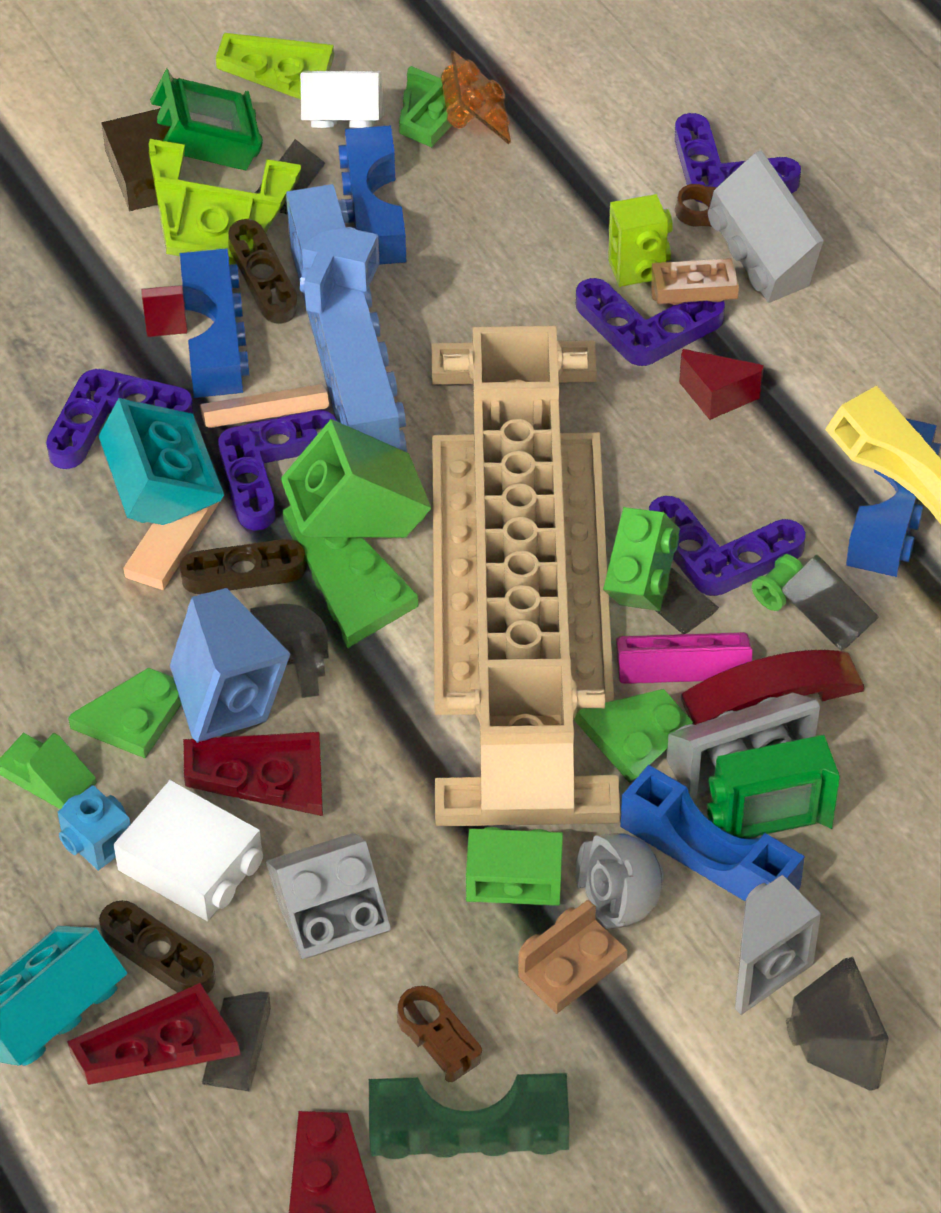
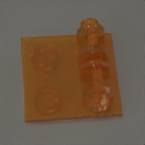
(473, 96)

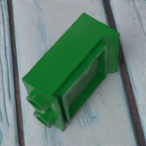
(209, 121)
(774, 788)

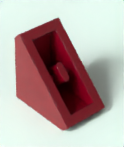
(164, 310)
(719, 382)

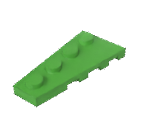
(355, 581)

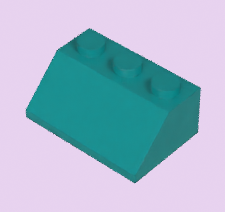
(158, 462)
(51, 989)

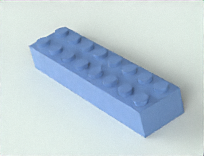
(347, 331)

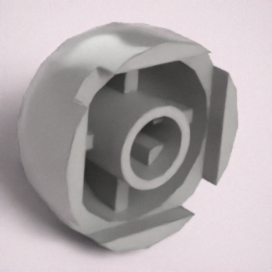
(619, 878)

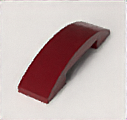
(799, 672)

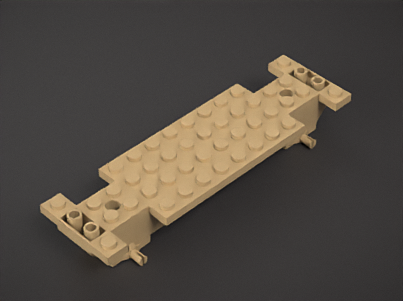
(520, 582)

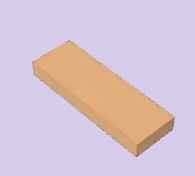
(264, 406)
(164, 549)

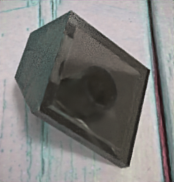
(840, 1026)

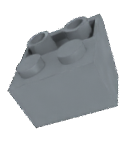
(329, 894)

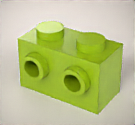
(638, 238)

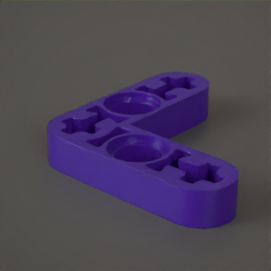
(713, 168)
(642, 331)
(108, 388)
(258, 451)
(714, 557)

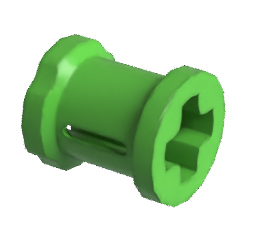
(769, 588)

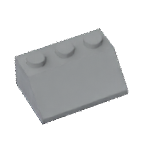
(765, 229)
(773, 721)

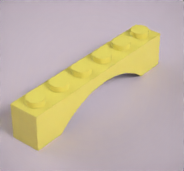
(882, 438)

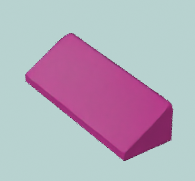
(679, 656)

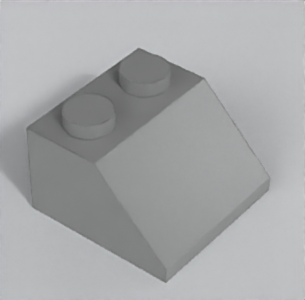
(775, 941)

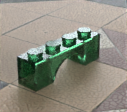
(412, 1123)

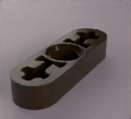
(262, 287)
(227, 556)
(149, 930)

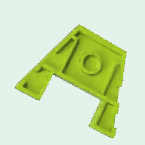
(201, 214)

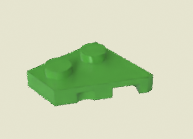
(423, 108)
(131, 713)
(633, 729)

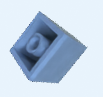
(225, 666)

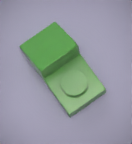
(46, 769)

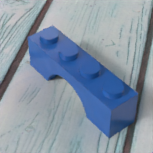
(371, 165)
(215, 354)
(882, 530)
(668, 819)

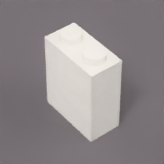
(189, 850)

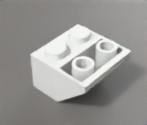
(342, 96)

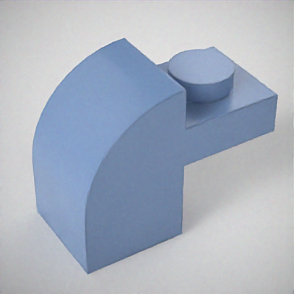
(340, 259)

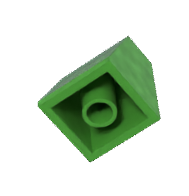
(354, 487)

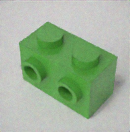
(641, 559)
(514, 866)

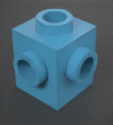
(92, 825)

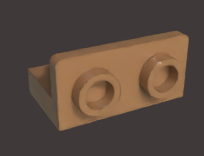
(694, 281)
(569, 957)

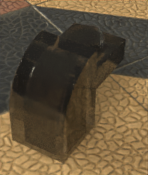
(303, 637)

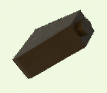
(128, 153)

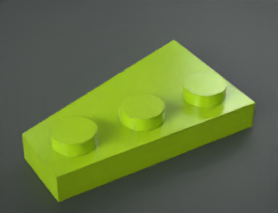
(272, 60)

